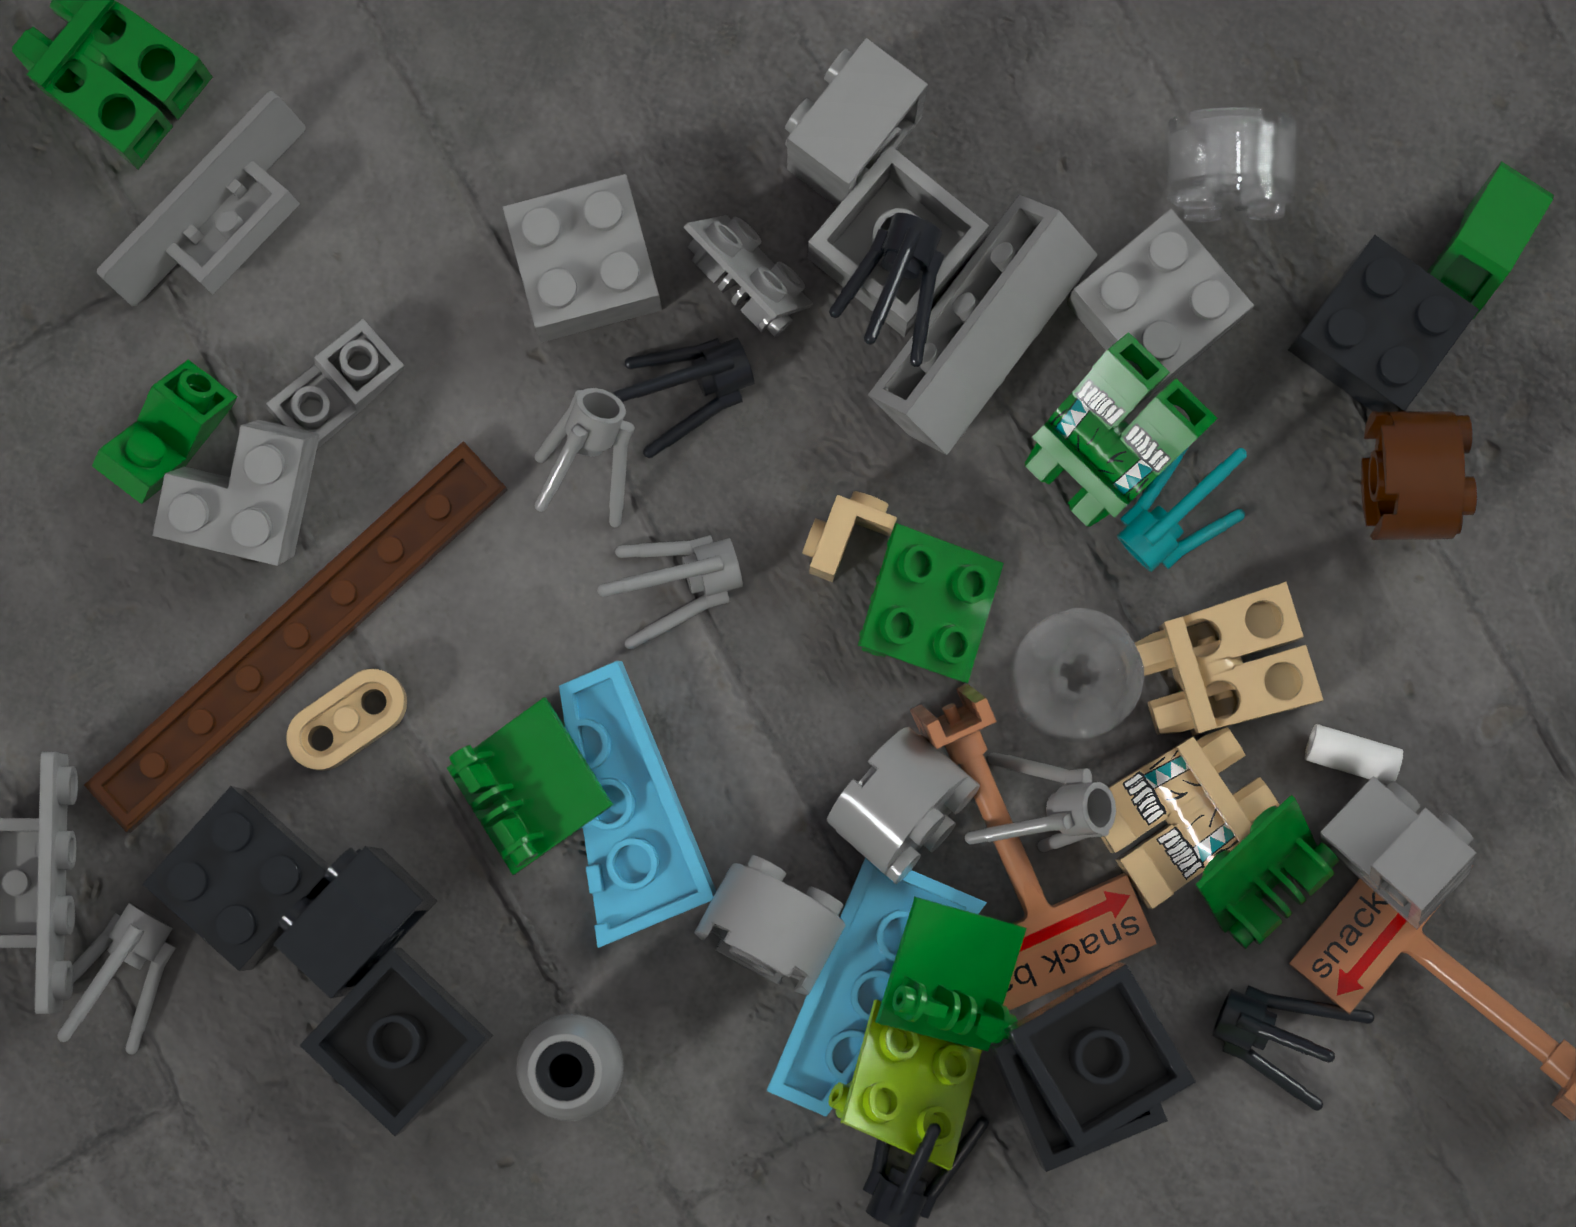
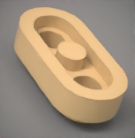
(347, 718)

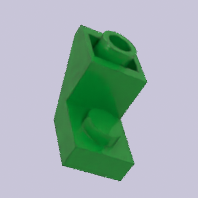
(1491, 235)
(168, 431)

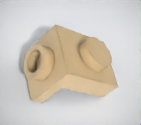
(829, 539)

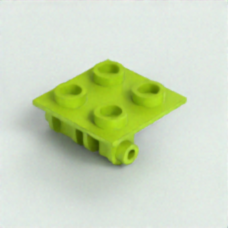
(906, 1085)

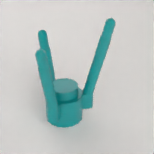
(1153, 534)

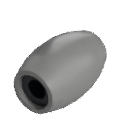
(546, 1085)

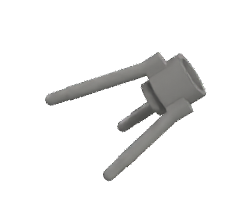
(591, 427)
(708, 568)
(1077, 809)
(130, 939)

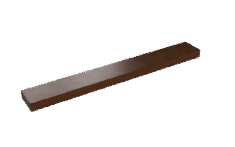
(295, 637)

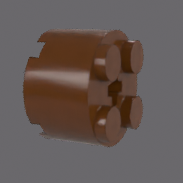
(1417, 475)

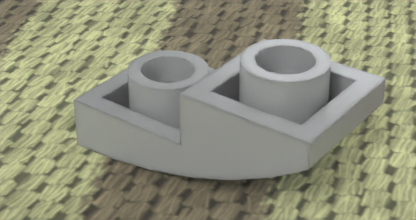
(338, 385)

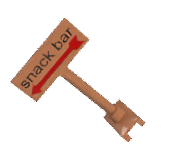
(1367, 937)
(1062, 938)

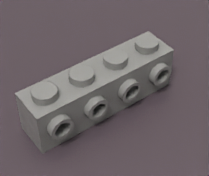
(988, 329)

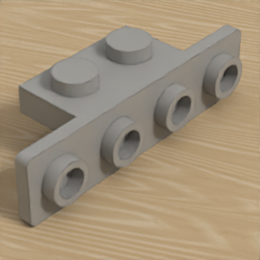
(215, 211)
(34, 882)

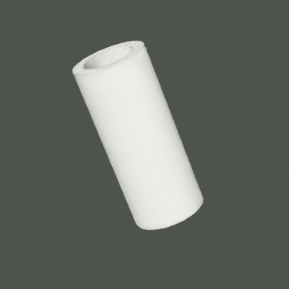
(1353, 754)

